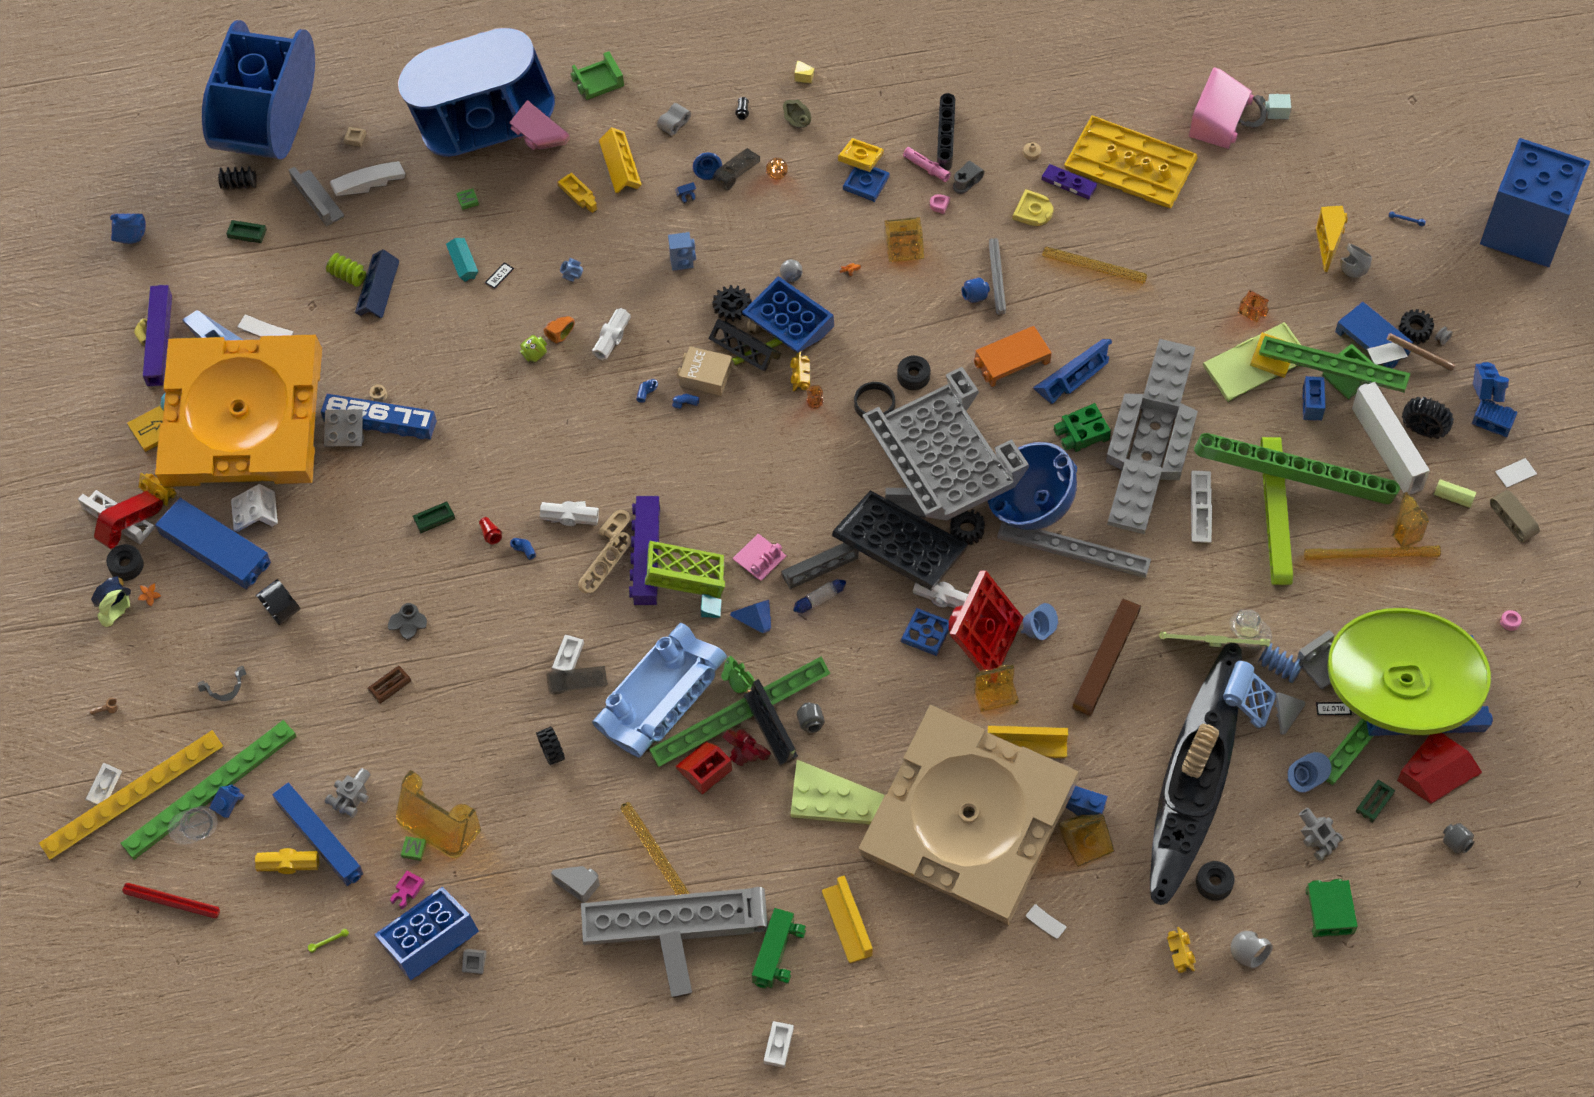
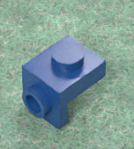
(225, 800)

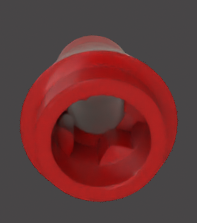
(490, 531)

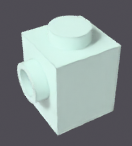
(1278, 106)

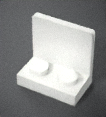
(254, 505)

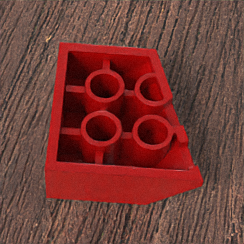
(1438, 768)

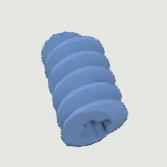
(1281, 663)

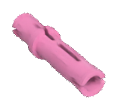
(932, 167)

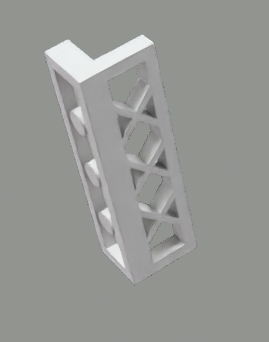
(94, 508)

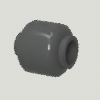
(810, 717)
(1458, 838)

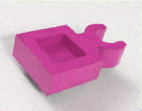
(408, 887)

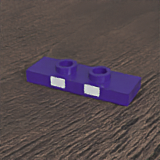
(1069, 181)

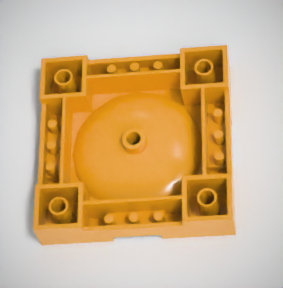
(214, 379)

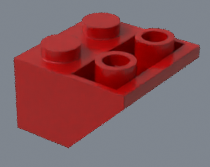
(705, 767)

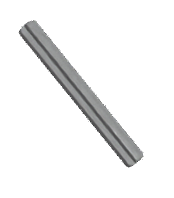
(997, 276)

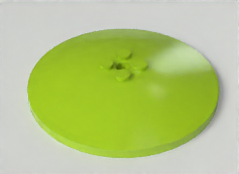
(1394, 644)

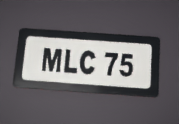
(499, 275)
(1332, 708)

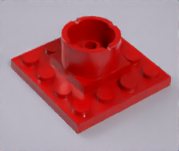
(985, 623)

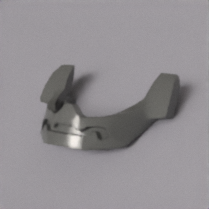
(1259, 100)
(205, 687)

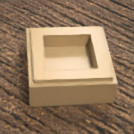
(354, 136)

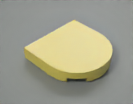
(1033, 209)

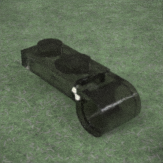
(727, 174)
(576, 679)

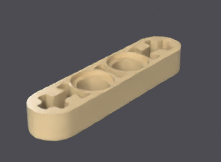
(604, 562)

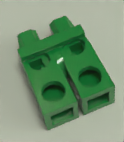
(1082, 428)

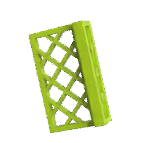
(684, 580)

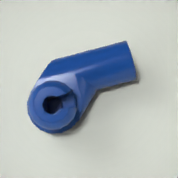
(524, 546)

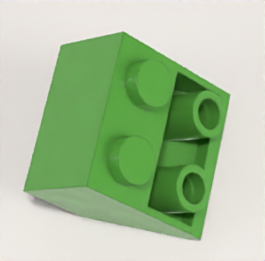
(1347, 386)

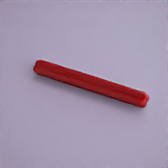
(171, 900)

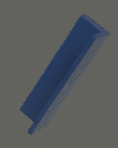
(377, 284)

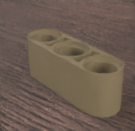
(1514, 515)

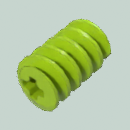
(346, 269)

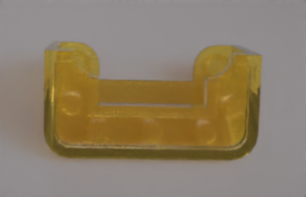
(444, 830)

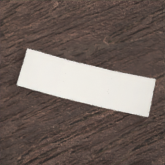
(261, 328)

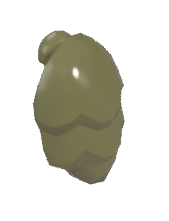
(797, 113)

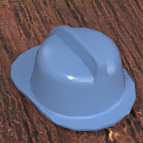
(1040, 622)
(1309, 771)

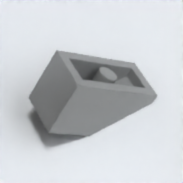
(577, 881)

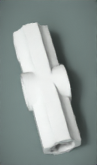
(611, 334)
(569, 513)
(942, 595)

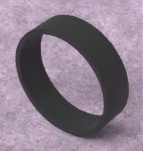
(870, 386)

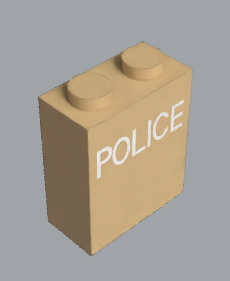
(704, 371)

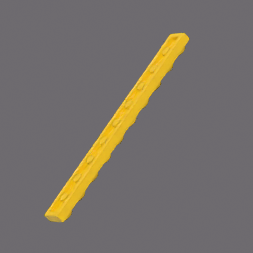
(130, 795)

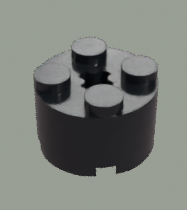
(278, 602)

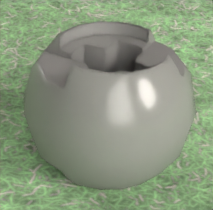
(791, 270)

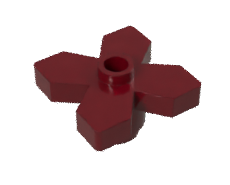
(745, 747)

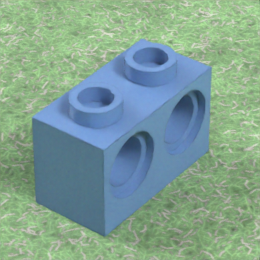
(681, 251)

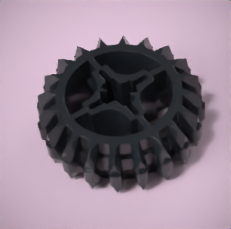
(1427, 417)

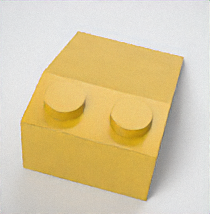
(1329, 232)

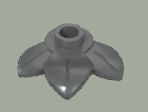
(407, 623)

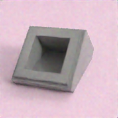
(473, 961)

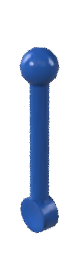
(1421, 222)

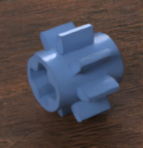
(571, 269)

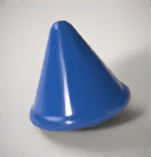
(706, 165)

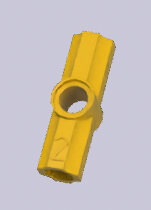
(287, 861)

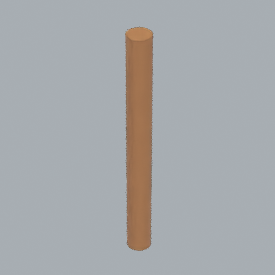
(1421, 352)

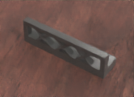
(819, 565)

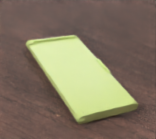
(1232, 368)
(1215, 641)

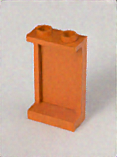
(1011, 355)

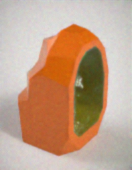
(559, 329)

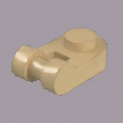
(619, 520)

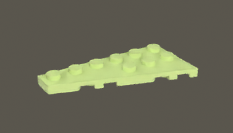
(831, 797)

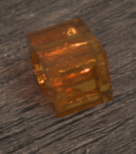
(1254, 306)

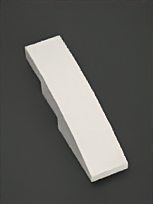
(363, 179)
(1201, 506)

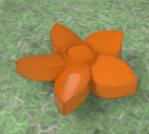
(850, 268)
(149, 594)

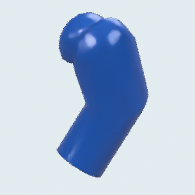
(646, 388)
(685, 398)

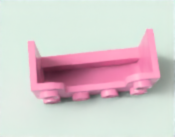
(537, 128)

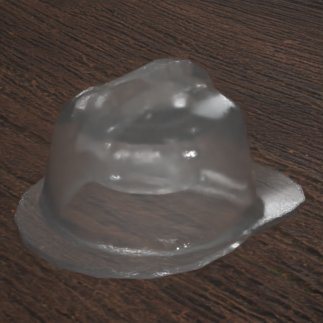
(1250, 626)
(192, 825)

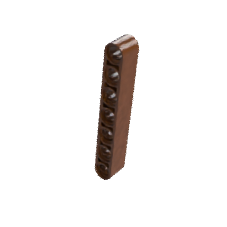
(1106, 657)

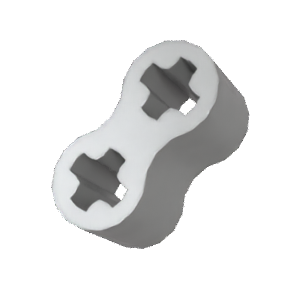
(673, 119)

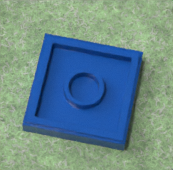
(866, 183)

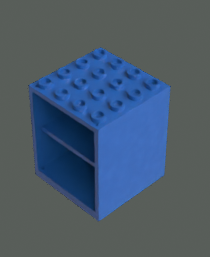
(1534, 202)

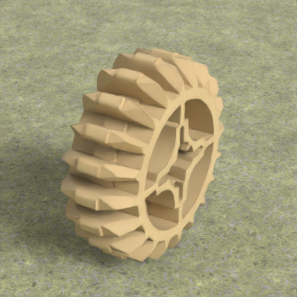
(1200, 750)

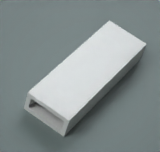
(1390, 438)

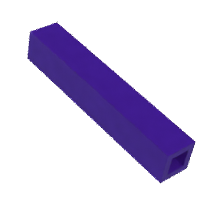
(157, 335)

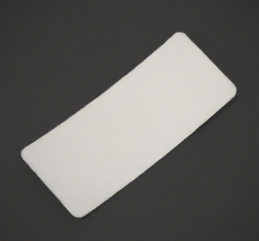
(1045, 921)

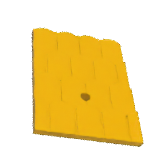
(1131, 161)

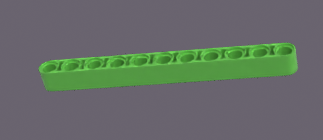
(1296, 468)

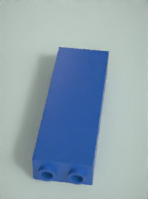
(213, 543)

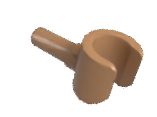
(111, 709)

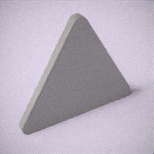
(1288, 710)

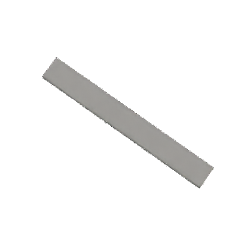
(1076, 549)

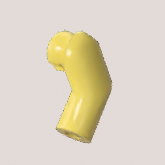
(140, 331)

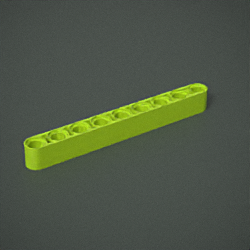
(1277, 521)

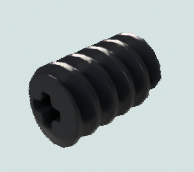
(237, 178)

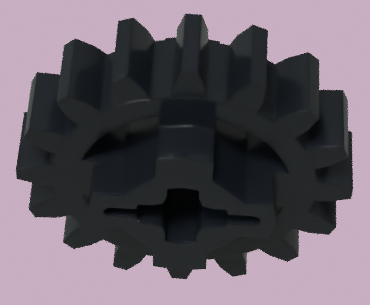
(731, 302)

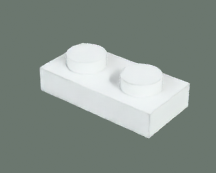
(568, 654)
(103, 784)
(778, 1044)

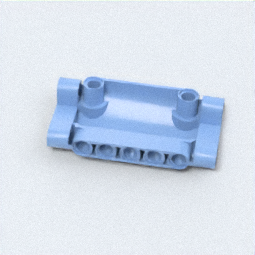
(659, 690)

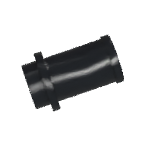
(742, 109)

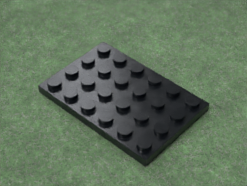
(900, 540)

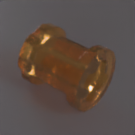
(814, 397)

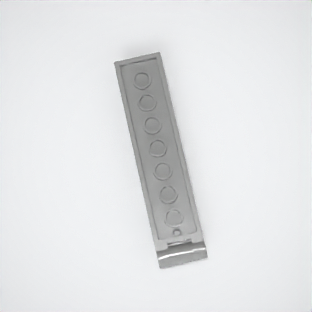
(693, 914)

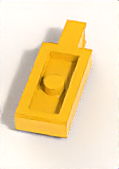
(578, 192)

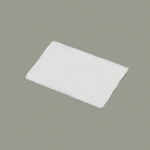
(1386, 353)
(1516, 472)

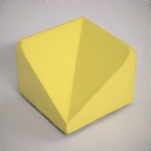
(803, 72)

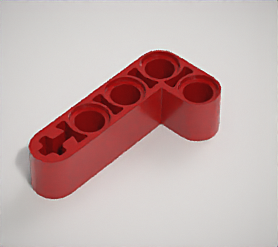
(123, 515)

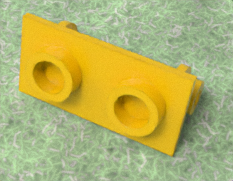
(800, 365)
(151, 484)
(1185, 957)

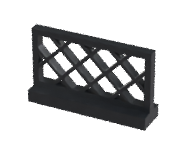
(770, 724)

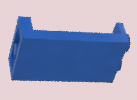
(1369, 329)

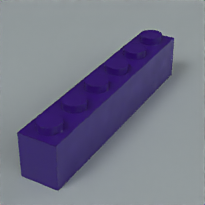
(646, 529)

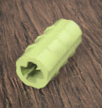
(1455, 493)

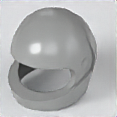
(1356, 263)
(1246, 945)

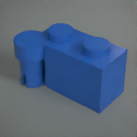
(1489, 382)

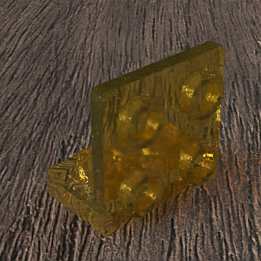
(995, 688)

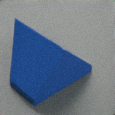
(755, 616)

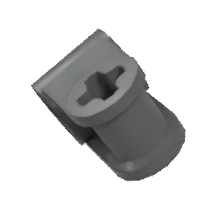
(967, 177)

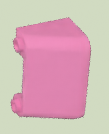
(1220, 109)

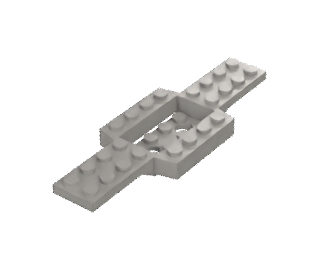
(1158, 405)

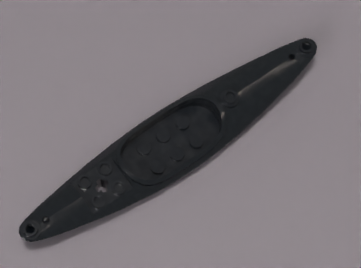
(1191, 802)

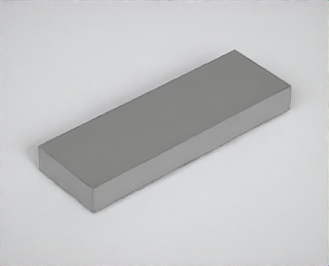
(675, 963)

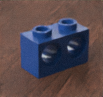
(1313, 398)

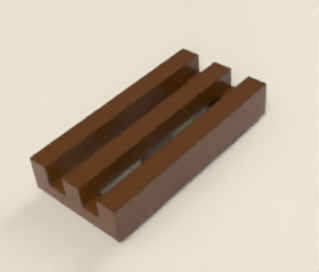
(390, 687)

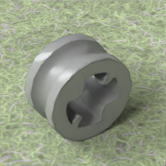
(1443, 335)

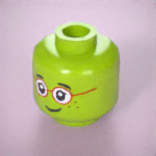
(533, 348)

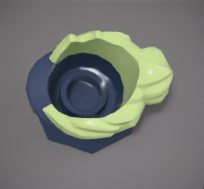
(111, 600)

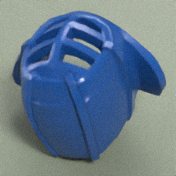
(127, 228)

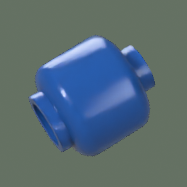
(975, 290)

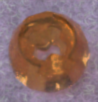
(776, 168)

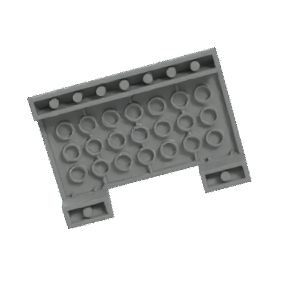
(943, 451)

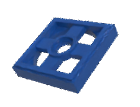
(920, 643)

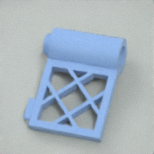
(1240, 687)

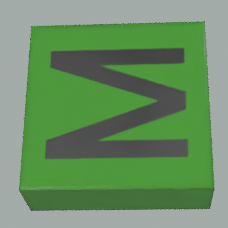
(467, 199)
(413, 848)

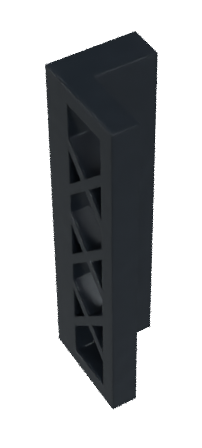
(748, 340)

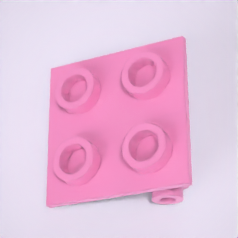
(759, 557)

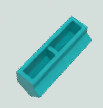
(462, 259)

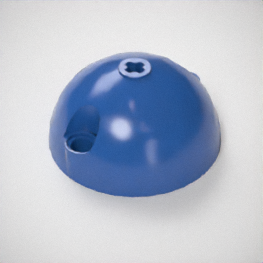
(1042, 492)

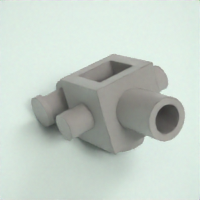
(350, 793)
(1319, 833)

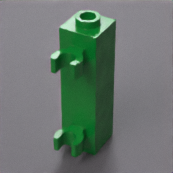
(773, 948)

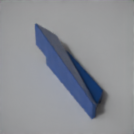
(1074, 372)

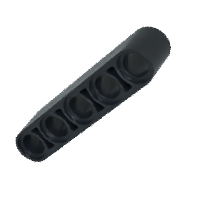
(946, 131)

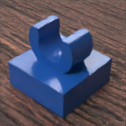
(686, 190)

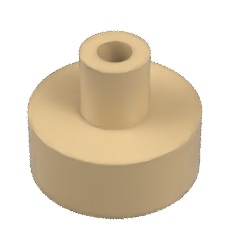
(1032, 151)

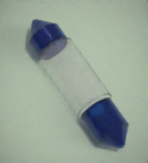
(819, 596)

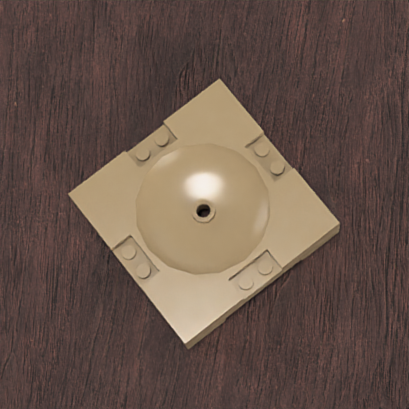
(976, 858)

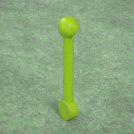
(312, 947)

